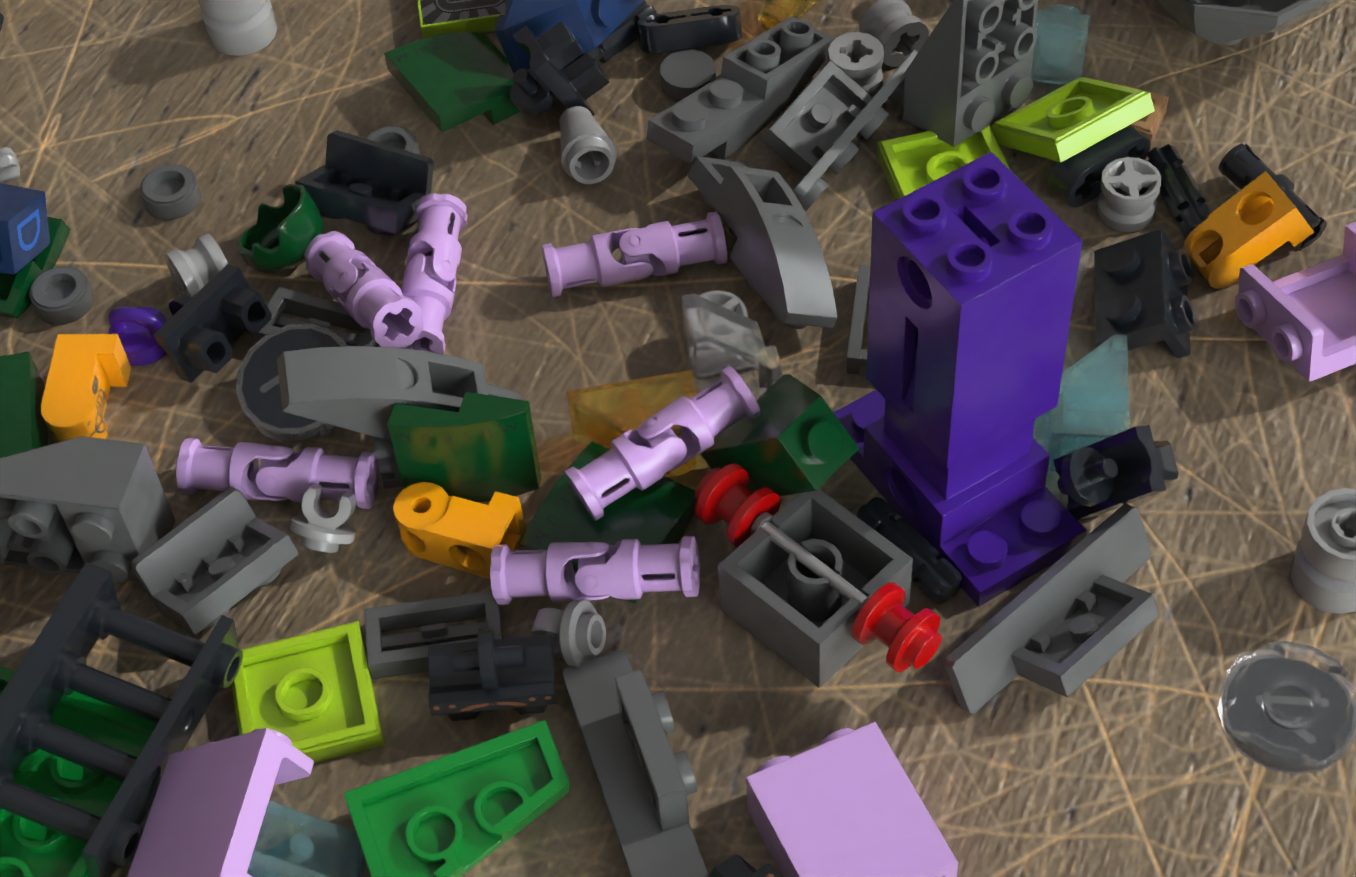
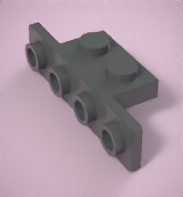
(824, 120)
(1062, 621)
(635, 765)

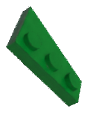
(459, 806)

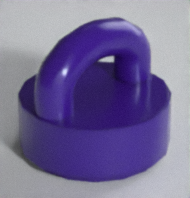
(136, 333)

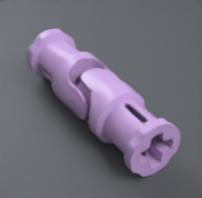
(644, 252)
(433, 265)
(364, 290)
(652, 449)
(282, 472)
(603, 570)

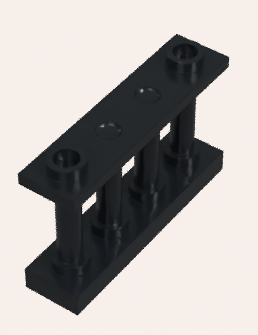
(58, 668)

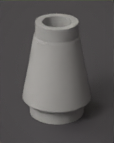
(585, 147)

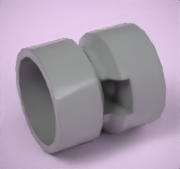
(239, 25)
(1326, 553)

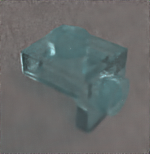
(1060, 44)

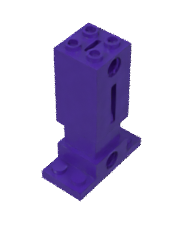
(963, 360)

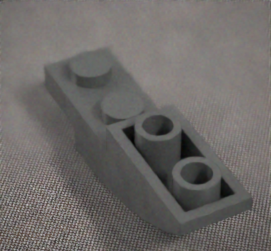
(748, 95)
(773, 242)
(362, 383)

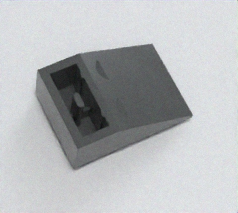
(972, 68)
(81, 506)

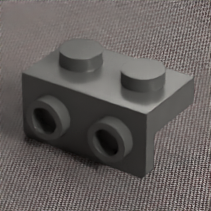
(212, 561)

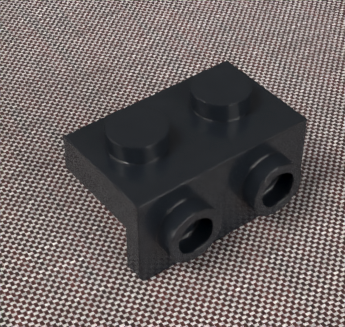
(369, 183)
(1144, 293)

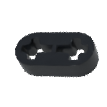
(689, 29)
(1080, 176)

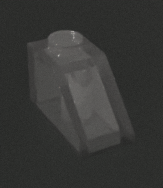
(725, 338)

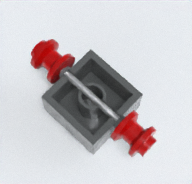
(813, 578)

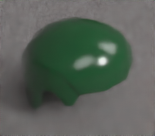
(281, 232)

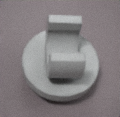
(320, 529)
(575, 632)

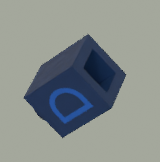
(22, 226)

